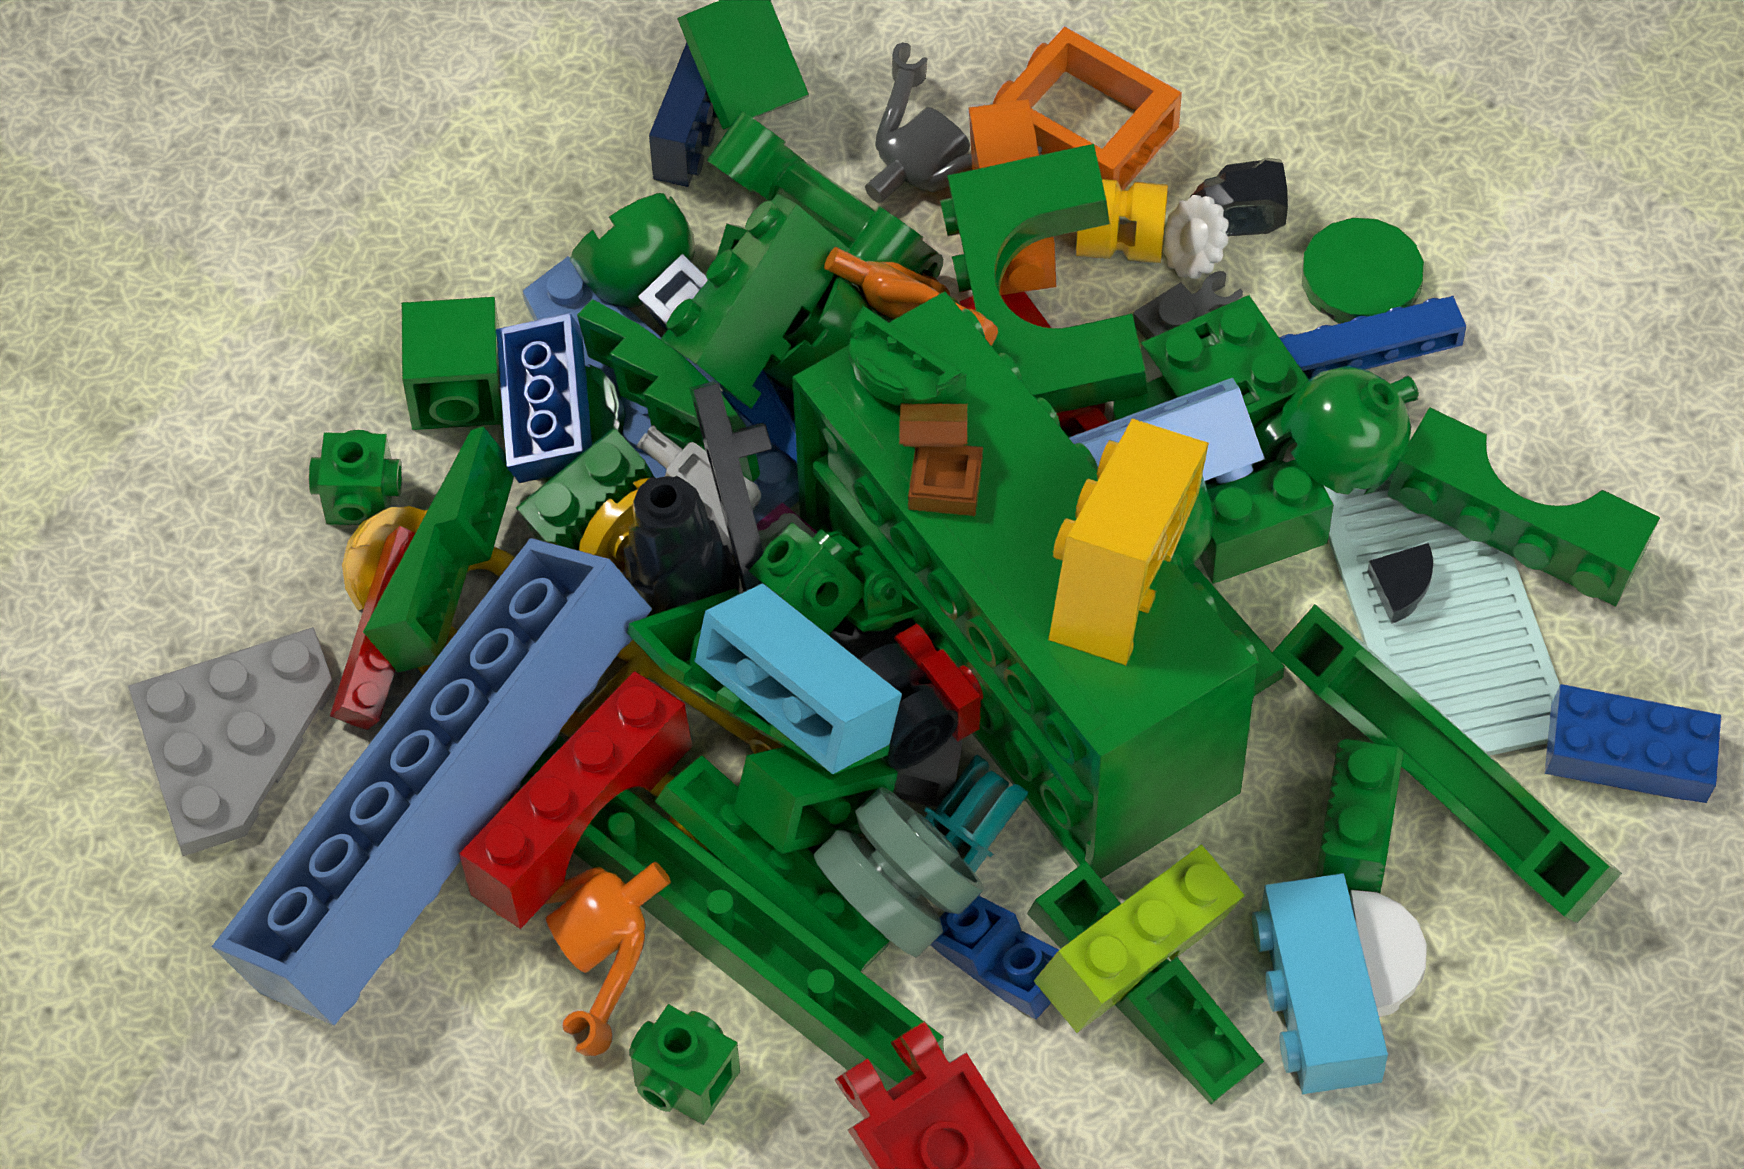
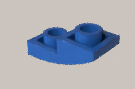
(997, 953)

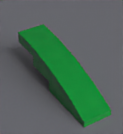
(652, 376)

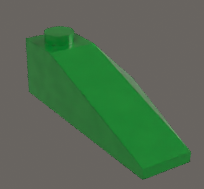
(672, 644)

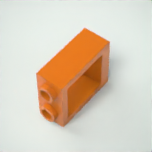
(1137, 141)

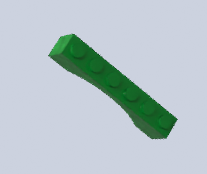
(1448, 764)

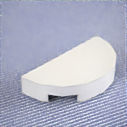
(1391, 948)

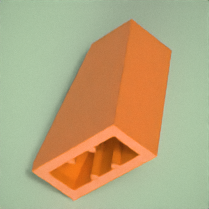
(1004, 135)

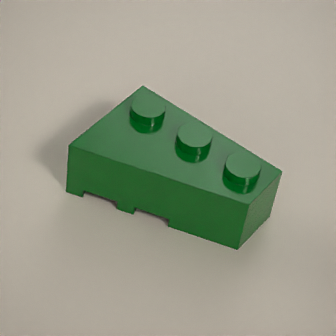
(754, 297)

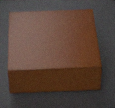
(933, 425)
(946, 479)

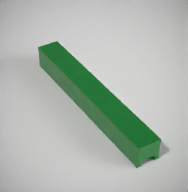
(749, 936)

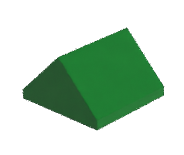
(743, 58)

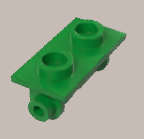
(882, 596)

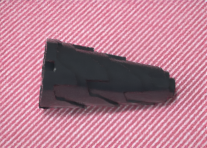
(675, 548)

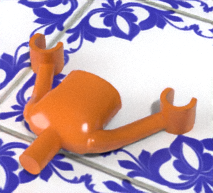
(892, 287)
(594, 923)

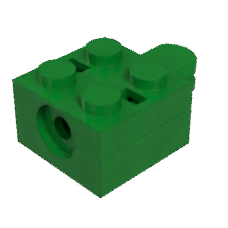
(1214, 348)

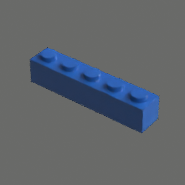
(1379, 338)

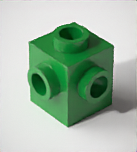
(354, 476)
(810, 576)
(683, 1063)

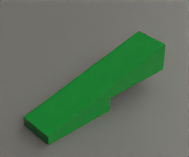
(456, 532)
(1163, 1005)

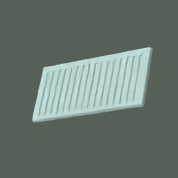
(1473, 633)

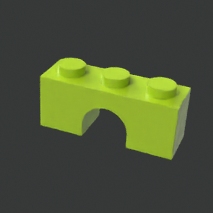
(1138, 936)

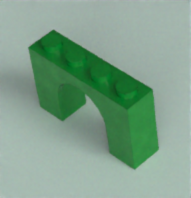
(998, 216)

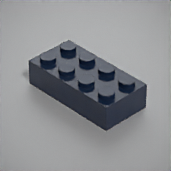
(682, 126)

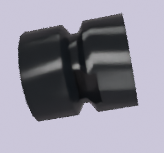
(924, 714)

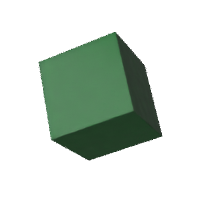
(451, 363)

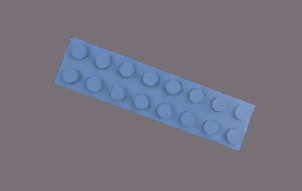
(432, 780)

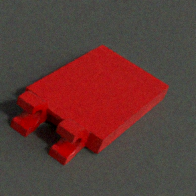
(935, 1116)

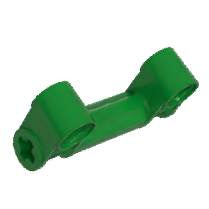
(764, 164)

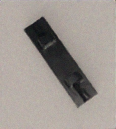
(723, 453)

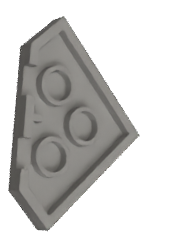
(230, 732)

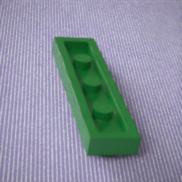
(704, 805)

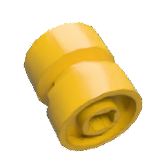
(1138, 240)

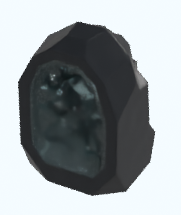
(1251, 196)

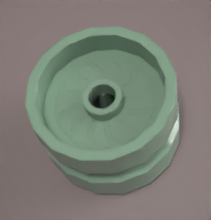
(898, 873)

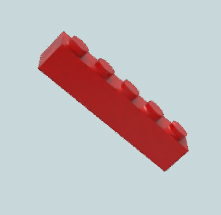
(367, 671)

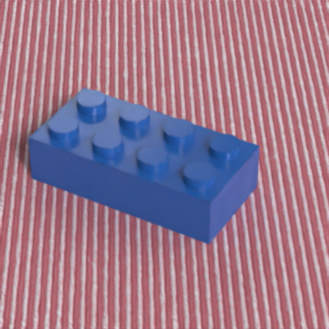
(543, 396)
(1633, 744)

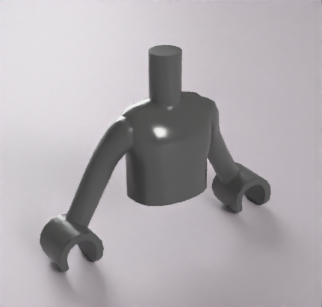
(924, 147)

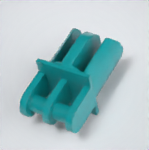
(977, 809)

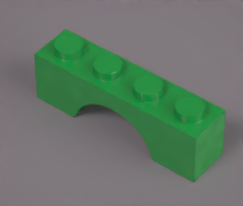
(1582, 543)

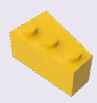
(1122, 536)

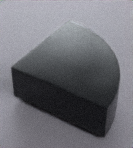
(1402, 580)

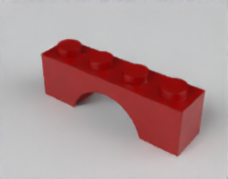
(529, 842)

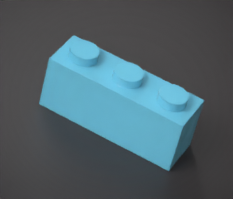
(797, 678)
(1320, 984)

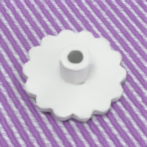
(1195, 236)

